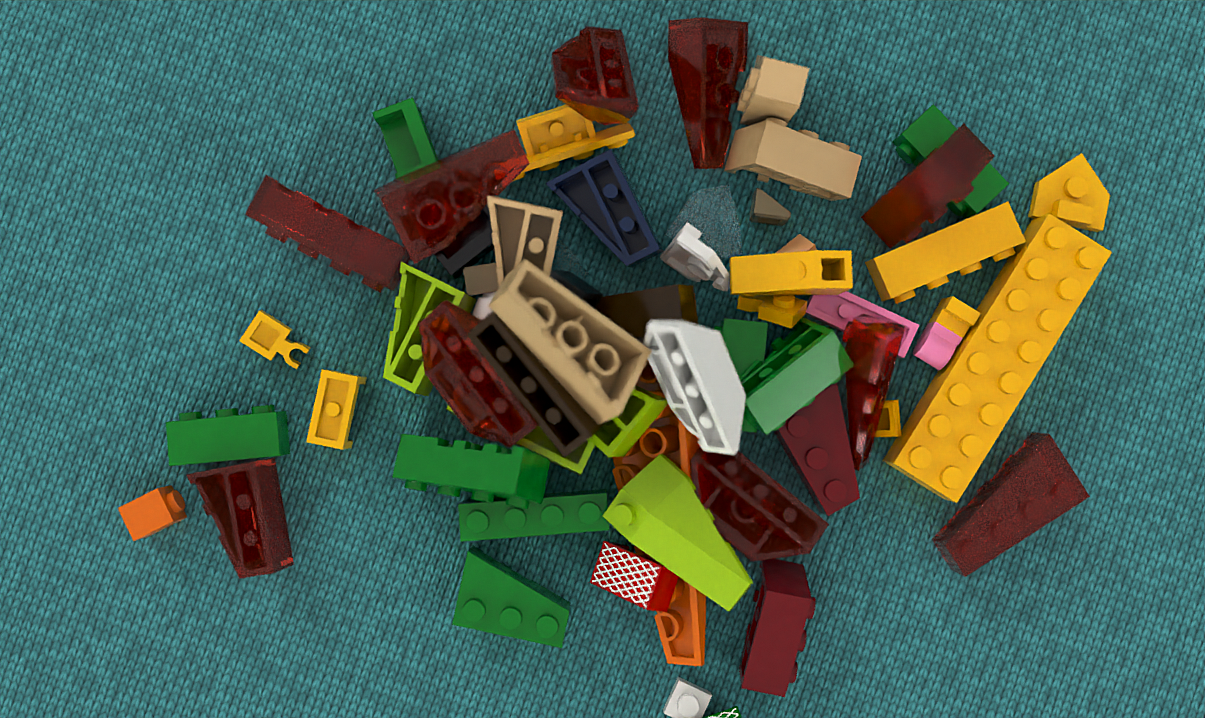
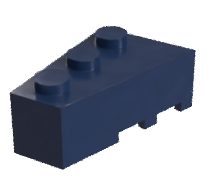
(609, 207)

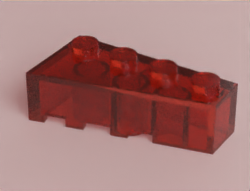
(1019, 500)

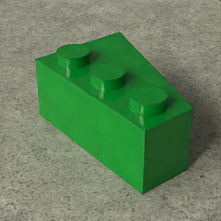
(792, 374)
(507, 603)

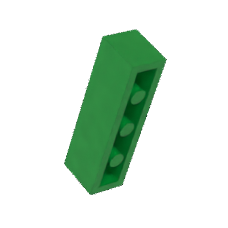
(556, 515)

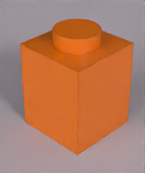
(153, 512)

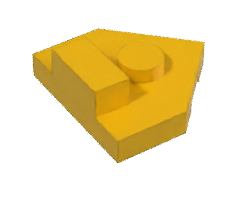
(1072, 195)

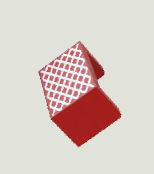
(634, 577)

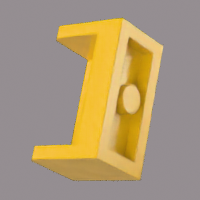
(334, 409)

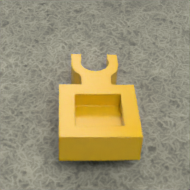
(778, 309)
(269, 336)

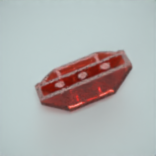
(595, 76)
(468, 380)
(753, 508)

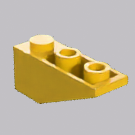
(792, 273)

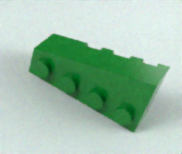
(468, 467)

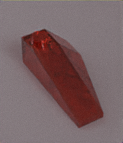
(443, 197)
(874, 350)

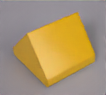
(890, 420)

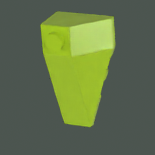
(671, 525)

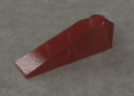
(705, 70)

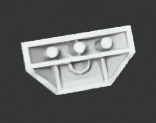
(698, 382)

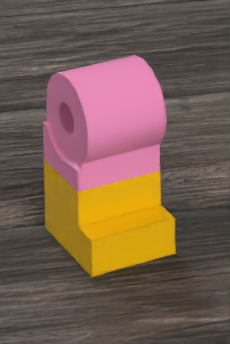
(945, 331)

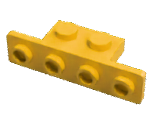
(565, 134)

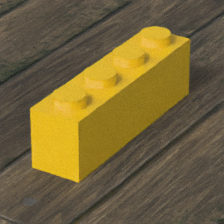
(944, 252)

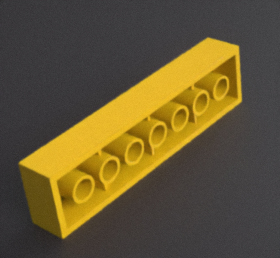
(997, 357)

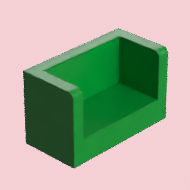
(406, 136)

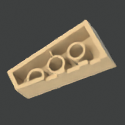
(571, 340)

